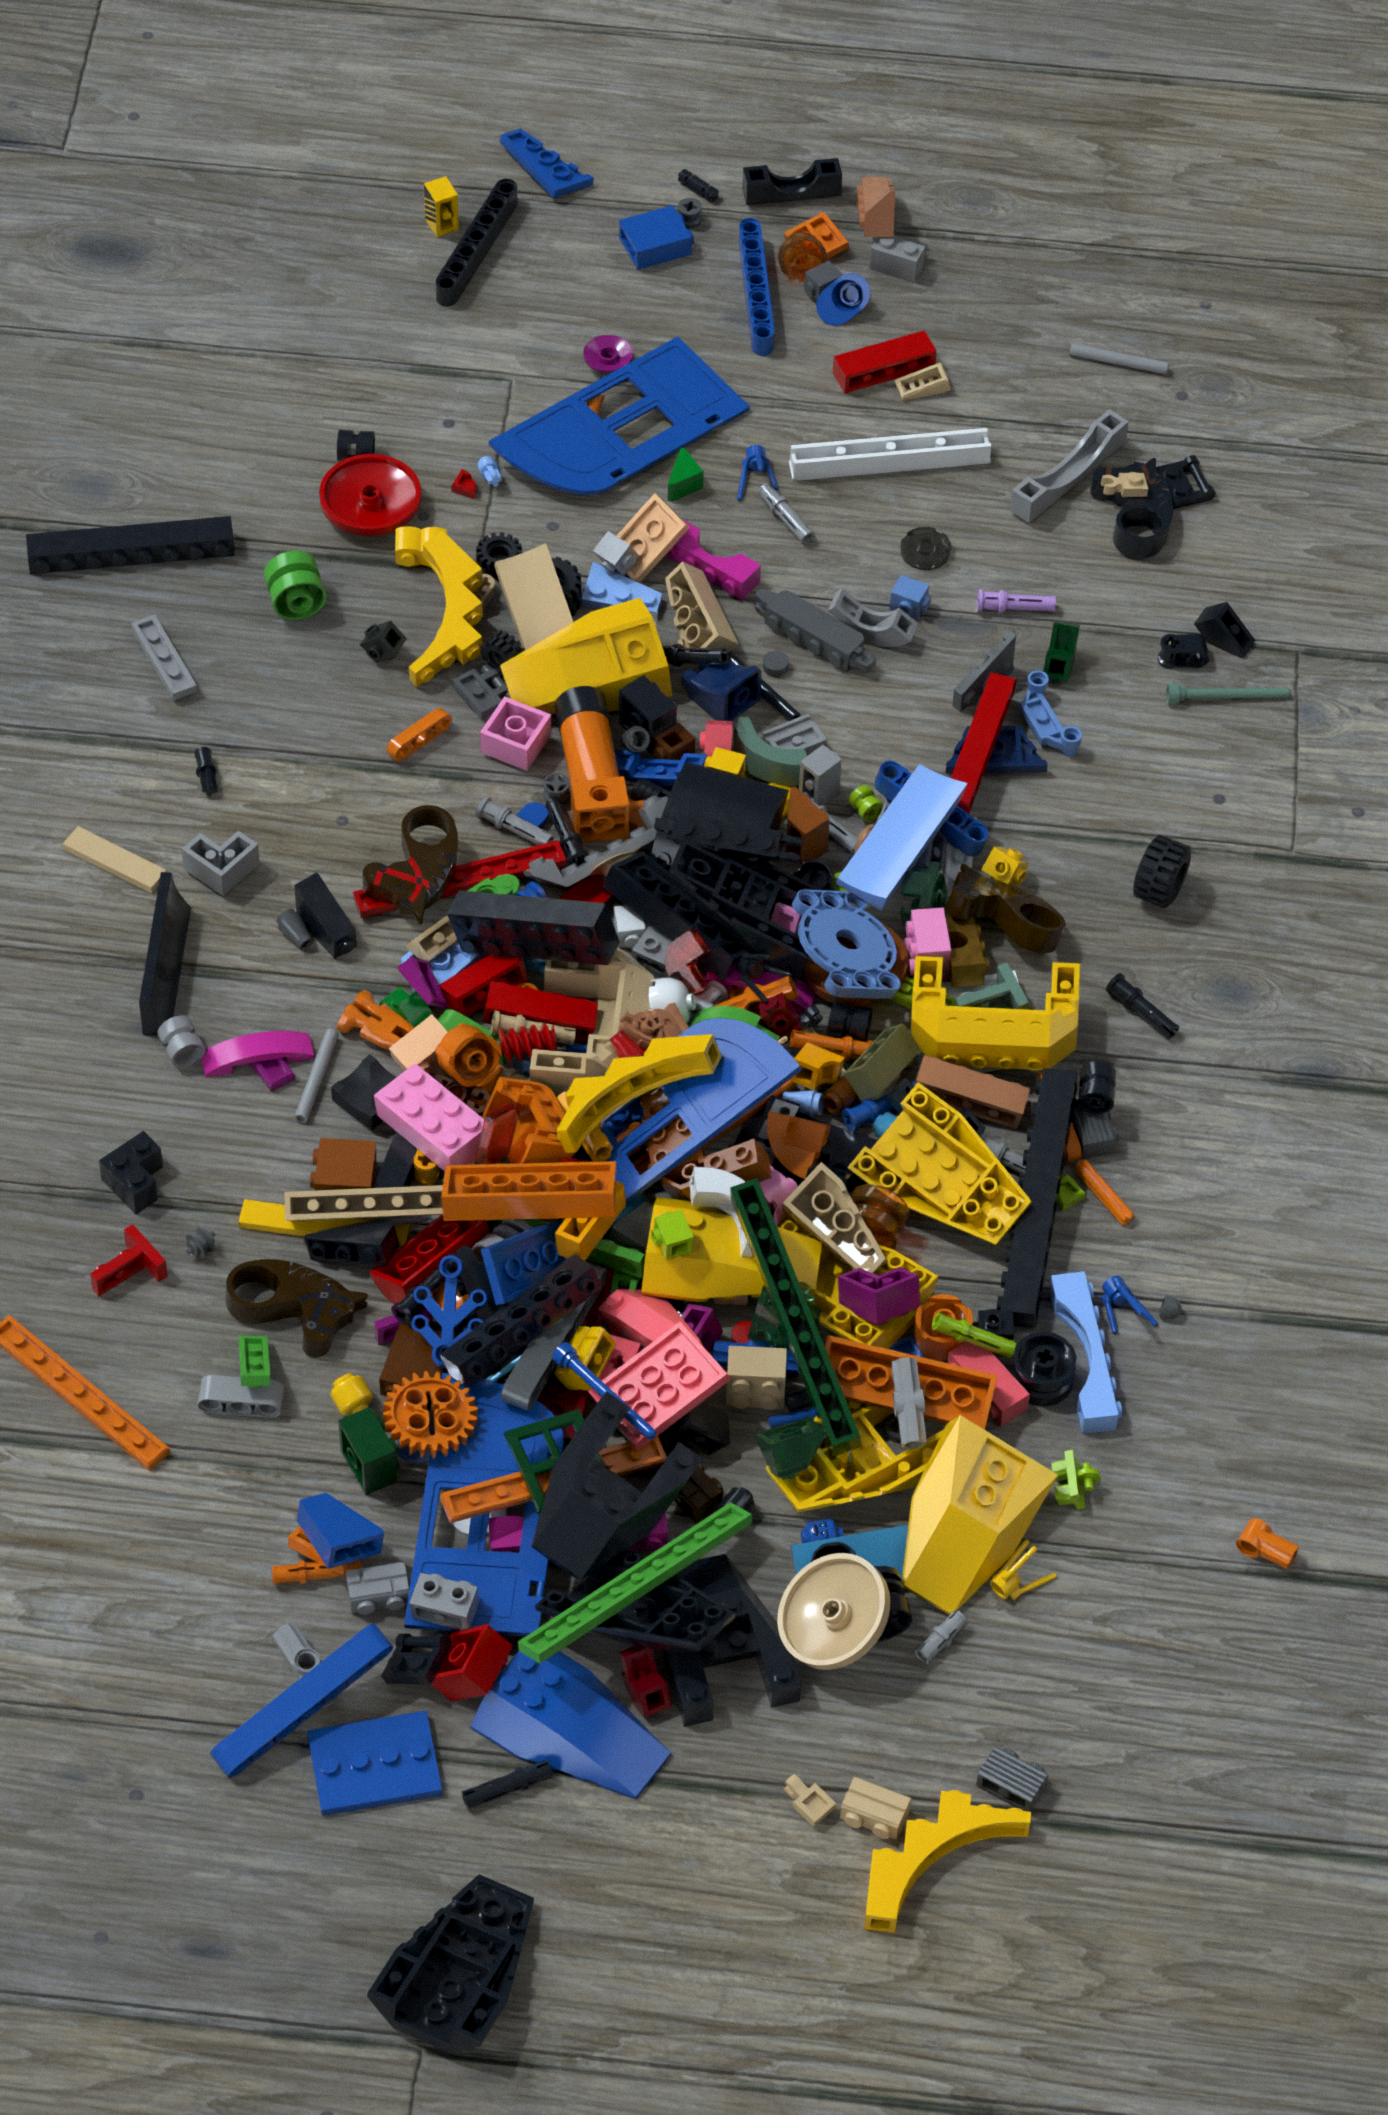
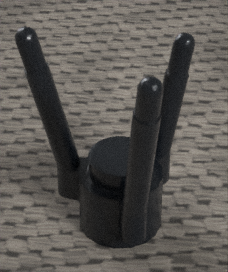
(752, 967)

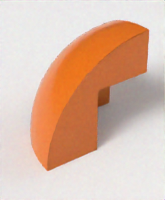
(796, 1141)

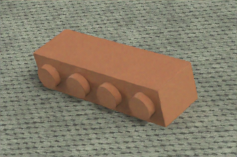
(979, 1092)

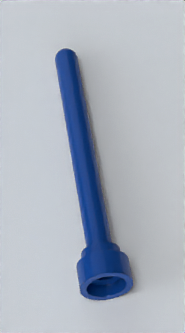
(567, 1357)

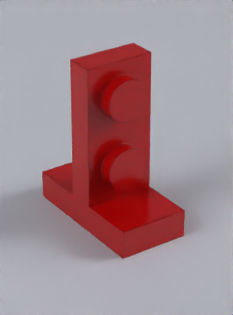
(129, 1262)

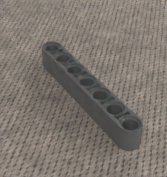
(536, 1361)

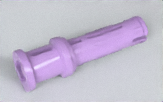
(1002, 601)

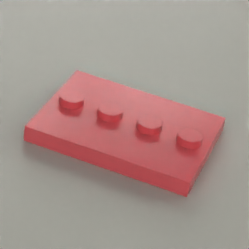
(665, 1381)

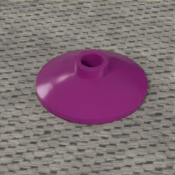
(607, 353)

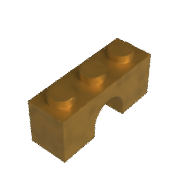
(967, 952)

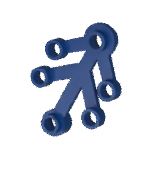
(448, 1316)

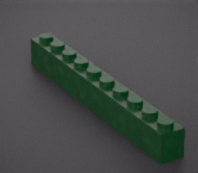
(795, 1317)

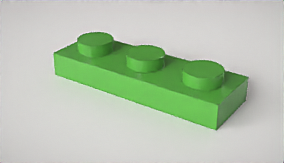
(254, 1361)

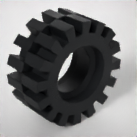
(495, 545)
(500, 649)

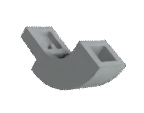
(878, 628)

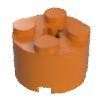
(469, 1055)
(935, 1343)

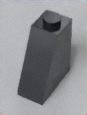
(324, 916)

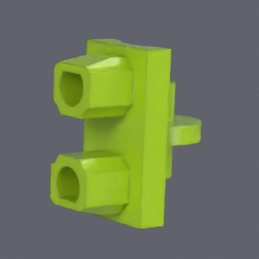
(1077, 1478)

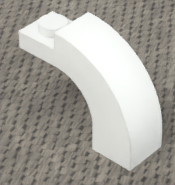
(712, 1189)

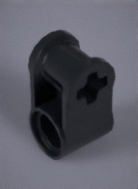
(1185, 651)

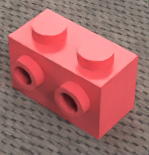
(716, 735)

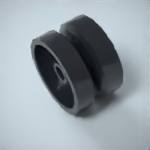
(1045, 1367)

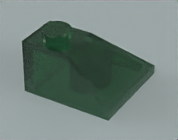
(790, 1446)

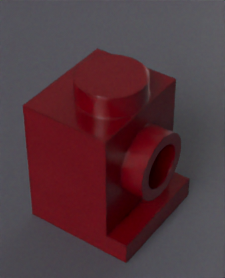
(780, 1015)

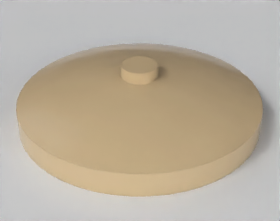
(833, 1611)

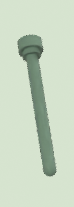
(1178, 693)

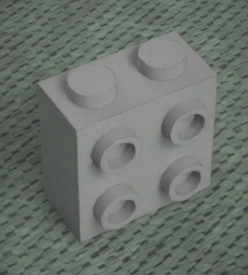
(652, 950)

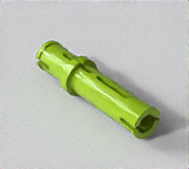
(963, 1331)

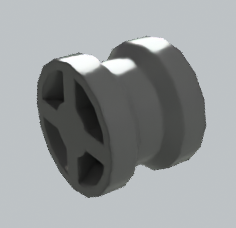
(691, 212)
(556, 786)

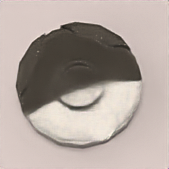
(925, 548)

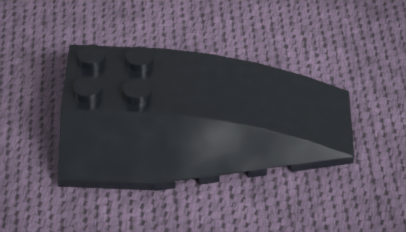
(457, 1968)

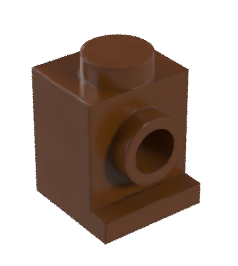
(673, 743)

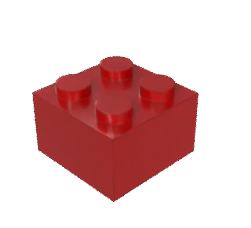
(472, 1663)

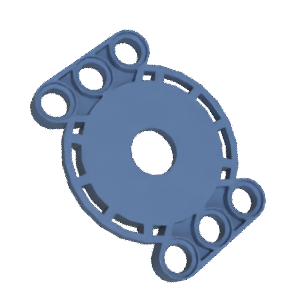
(844, 964)

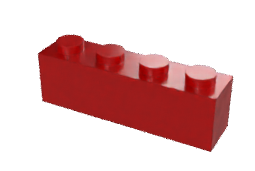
(883, 361)
(541, 1007)

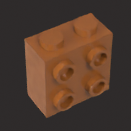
(344, 1164)

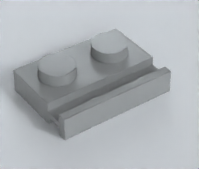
(796, 734)

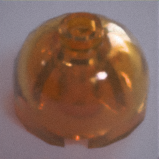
(799, 254)

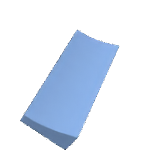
(901, 836)

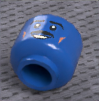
(820, 1530)

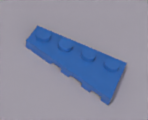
(544, 165)

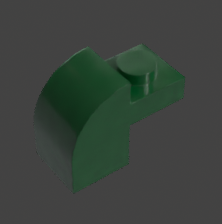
(1061, 651)

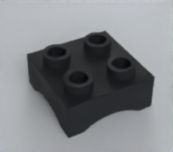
(358, 1090)

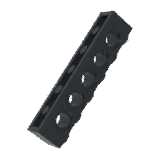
(521, 1320)

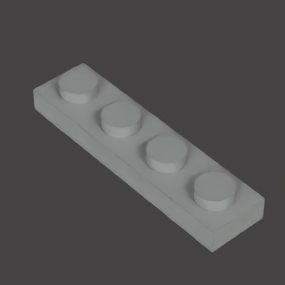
(164, 657)

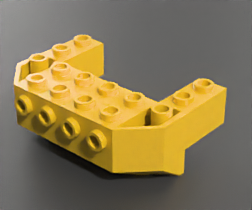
(995, 1035)

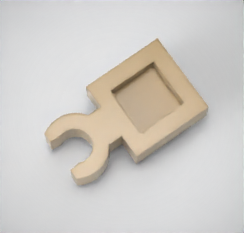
(1129, 484)

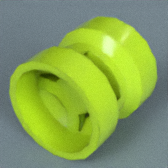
(864, 801)

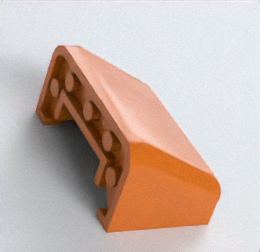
(537, 1122)

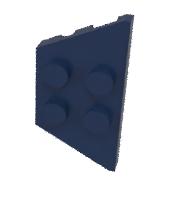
(1010, 755)

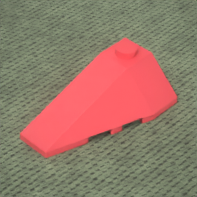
(640, 1316)

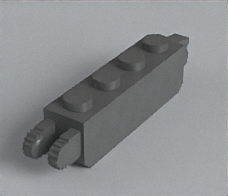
(814, 630)

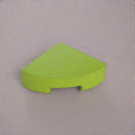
(1069, 1193)

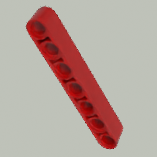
(983, 735)

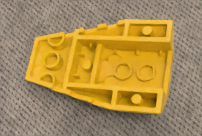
(716, 1260)

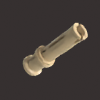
(563, 1034)

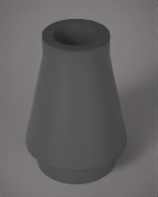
(640, 739)
(294, 928)

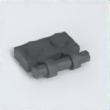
(478, 693)

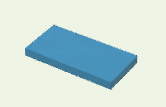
(877, 1547)

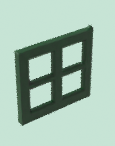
(544, 1427)

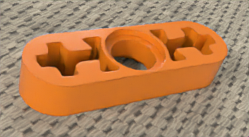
(419, 734)

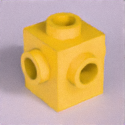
(1006, 865)

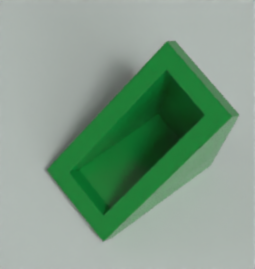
(685, 476)

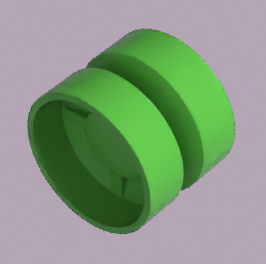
(294, 585)

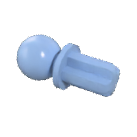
(490, 470)

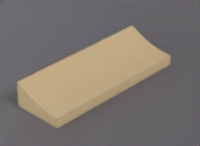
(533, 595)

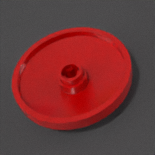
(370, 494)

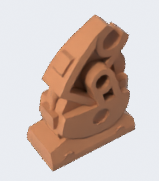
(653, 1024)

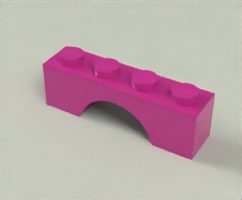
(734, 574)

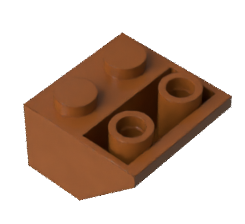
(809, 824)

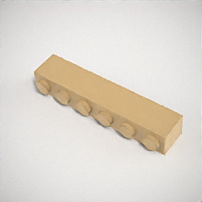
(363, 1203)

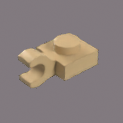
(810, 1802)

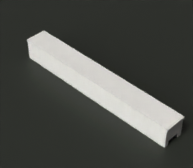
(889, 454)

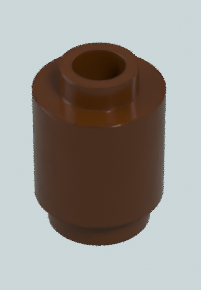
(839, 1097)

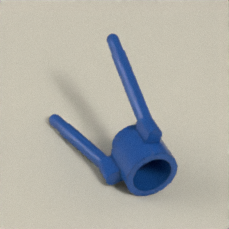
(757, 461)
(1119, 1293)

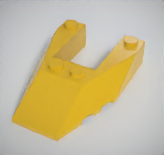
(859, 1472)

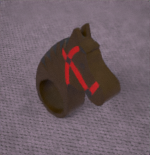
(427, 869)

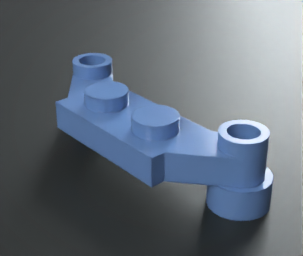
(1044, 721)

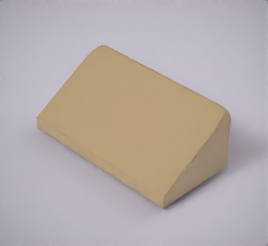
(433, 940)

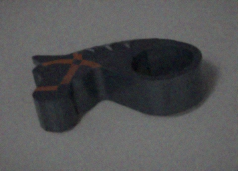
(1150, 511)

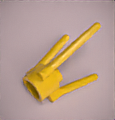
(1007, 1581)

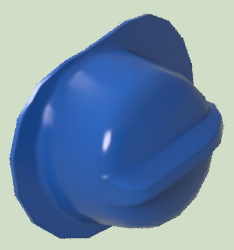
(843, 299)

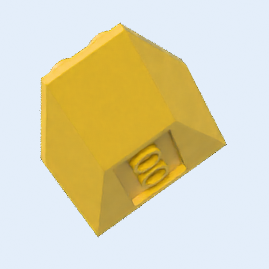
(969, 1513)

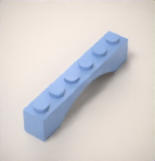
(1073, 1305)

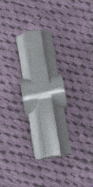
(908, 1403)
(297, 1651)

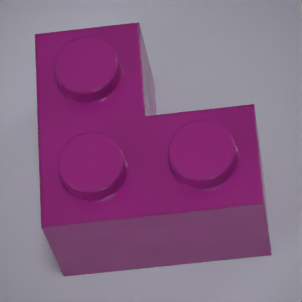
(879, 1296)

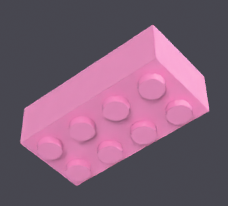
(430, 1117)

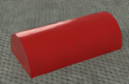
(423, 1255)

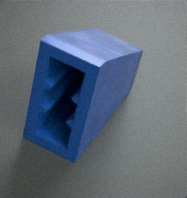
(338, 1531)

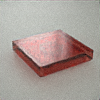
(497, 1134)

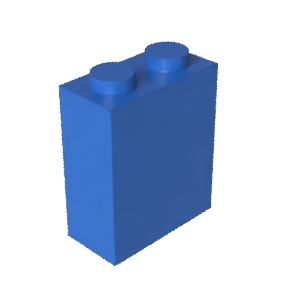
(655, 237)

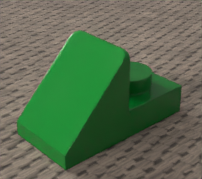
(410, 1007)

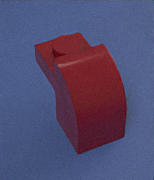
(643, 1681)

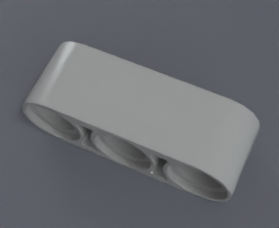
(228, 1397)

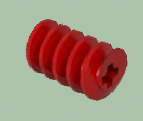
(526, 1042)

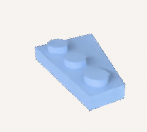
(609, 589)

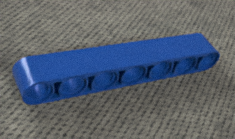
(756, 287)
(301, 1700)

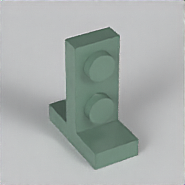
(1002, 995)

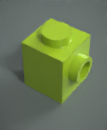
(673, 1235)

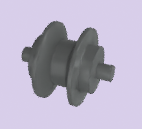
(201, 1242)

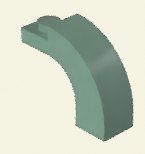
(766, 761)

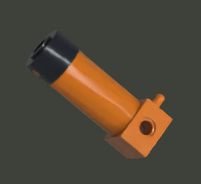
(597, 792)

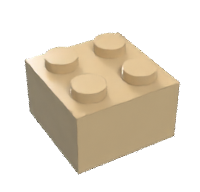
(756, 1377)

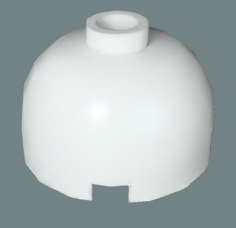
(671, 991)

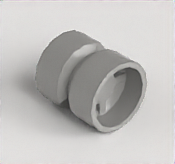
(181, 1041)

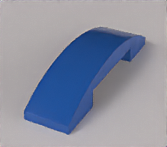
(657, 771)

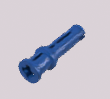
(866, 1112)

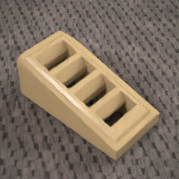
(929, 374)

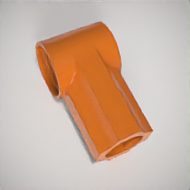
(1259, 1540)

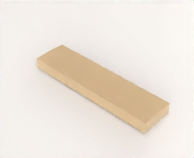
(113, 859)

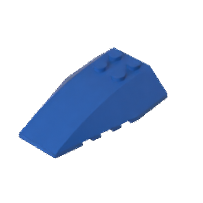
(570, 1720)

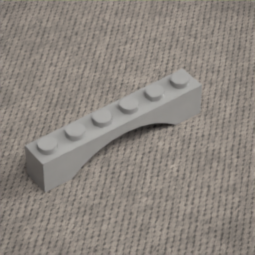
(1041, 491)

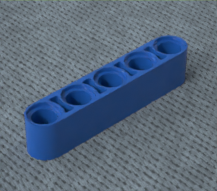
(965, 825)

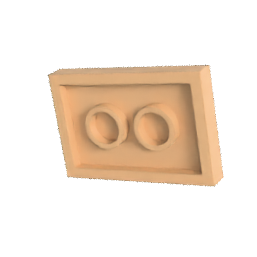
(652, 535)

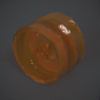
(882, 1212)

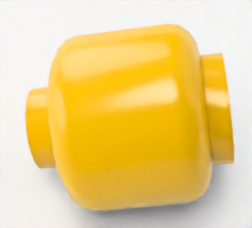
(351, 1394)

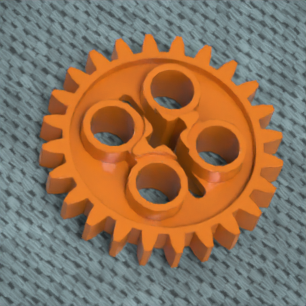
(457, 1412)

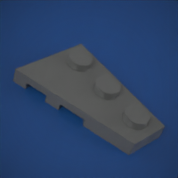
(997, 661)

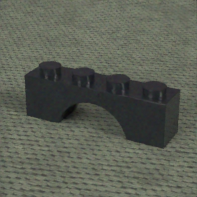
(819, 181)

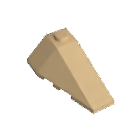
(830, 1216)

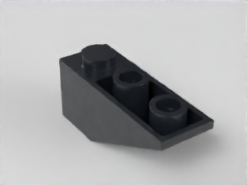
(356, 1243)

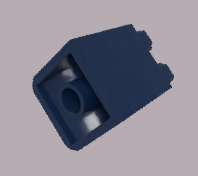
(724, 689)

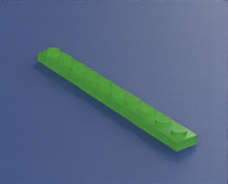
(634, 1583)

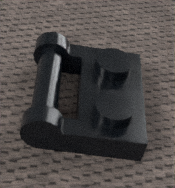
(1179, 485)
(416, 1667)

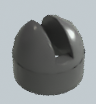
(1170, 1307)

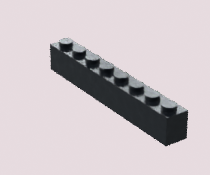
(130, 545)

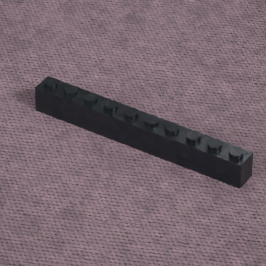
(1042, 1185)

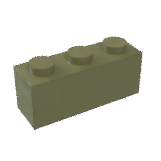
(882, 1062)

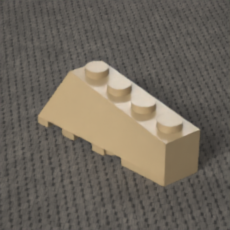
(697, 611)

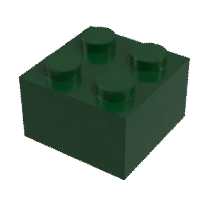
(368, 1450)

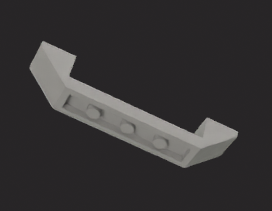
(547, 871)

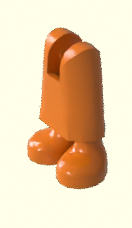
(382, 1028)

